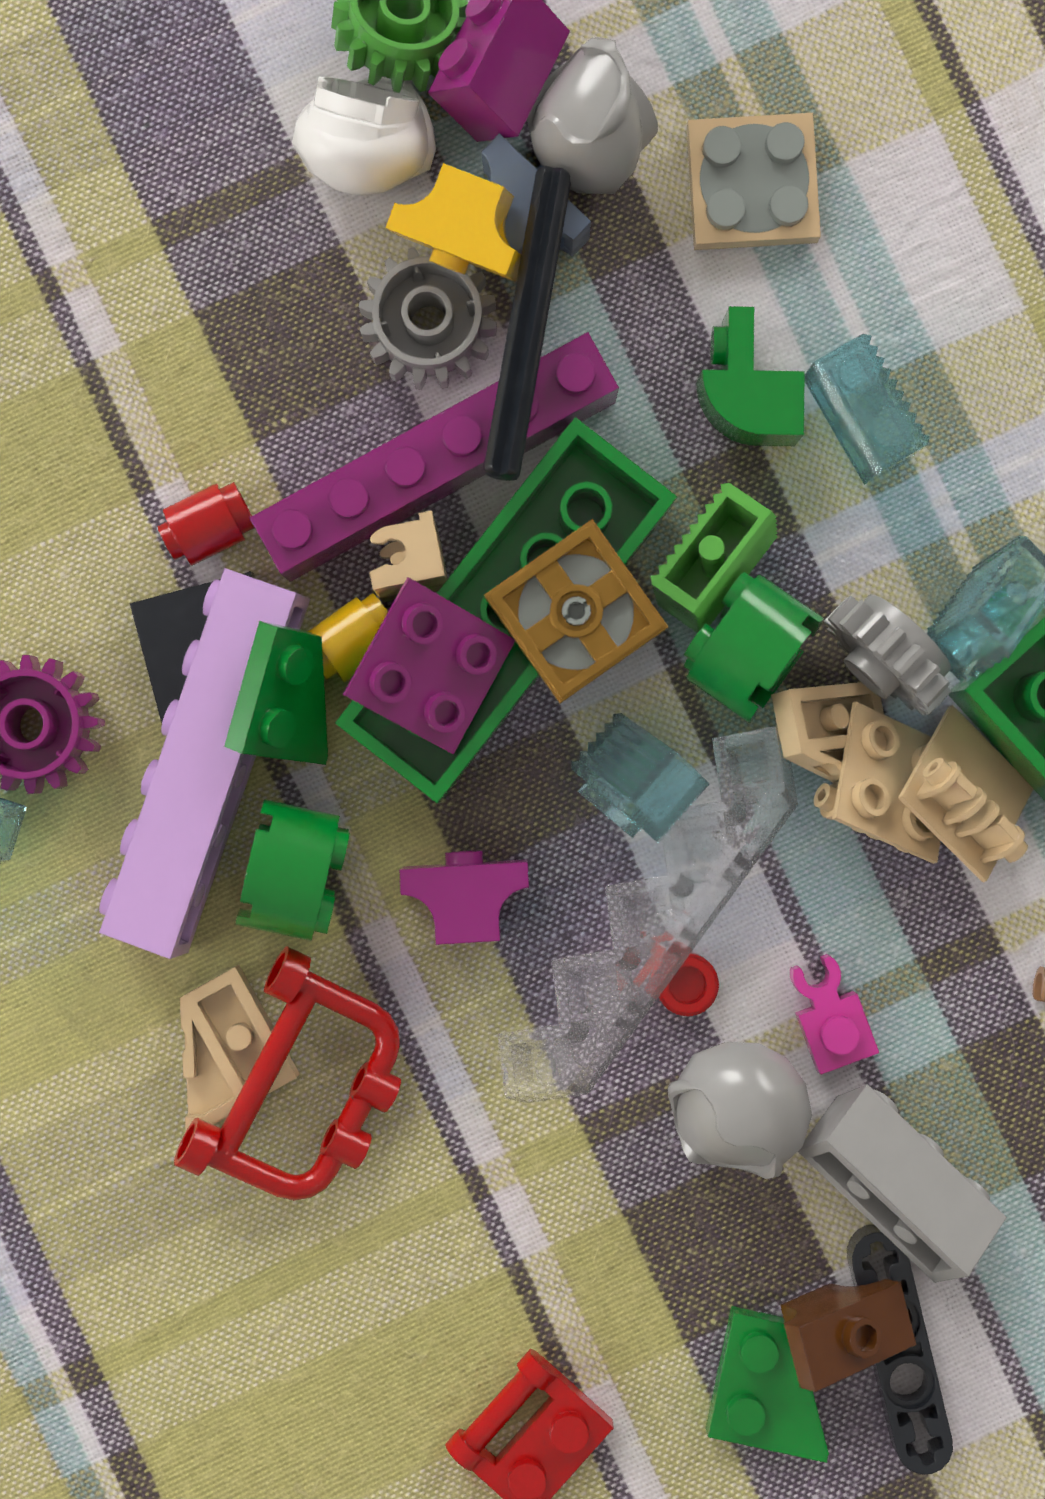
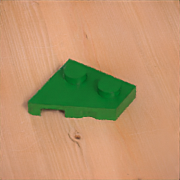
(282, 698)
(759, 1392)

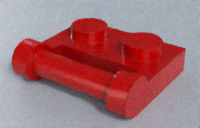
(546, 1446)

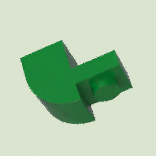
(747, 402)

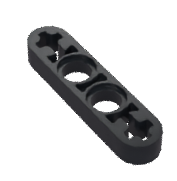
(929, 1393)

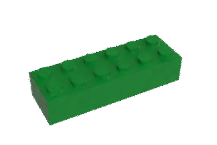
(570, 486)

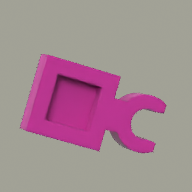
(834, 1024)

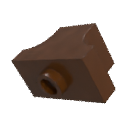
(845, 1330)

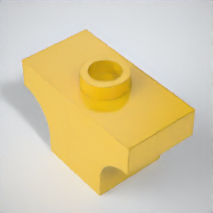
(461, 223)

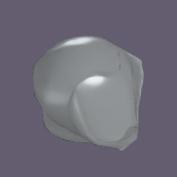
(592, 119)
(740, 1108)

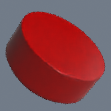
(692, 987)

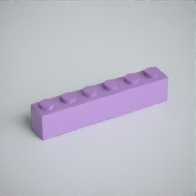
(196, 780)

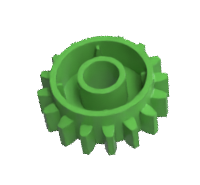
(397, 36)

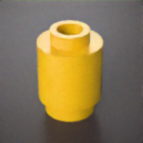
(348, 635)

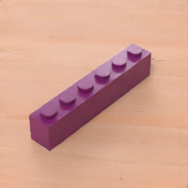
(425, 463)

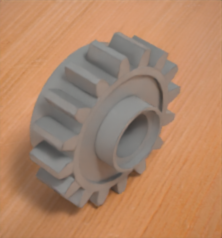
(433, 351)
(890, 653)

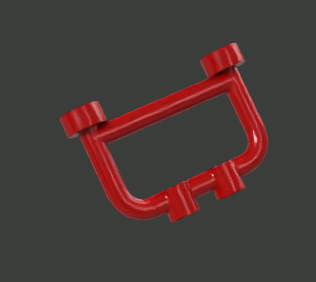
(344, 1140)

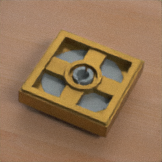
(576, 611)

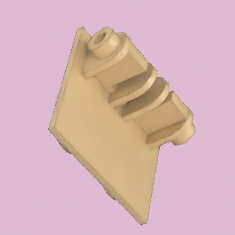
(872, 775)
(968, 796)

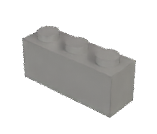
(903, 1184)

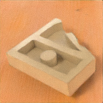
(816, 722)
(223, 1040)

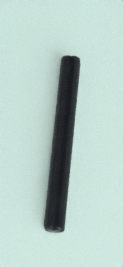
(527, 324)

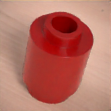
(206, 523)

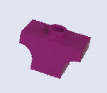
(465, 894)

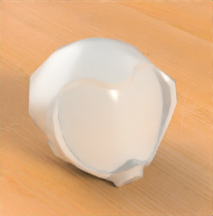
(364, 135)

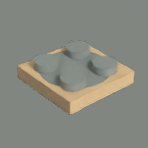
(753, 181)

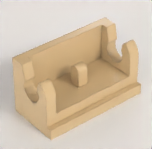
(413, 555)

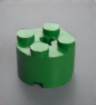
(751, 645)
(291, 870)

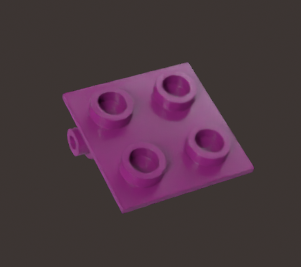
(429, 666)

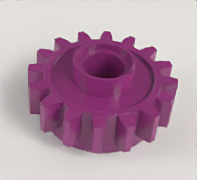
(64, 724)

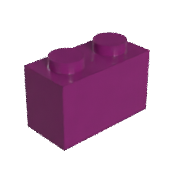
(498, 65)

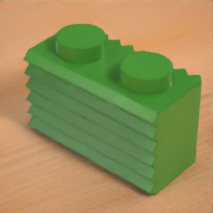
(712, 557)

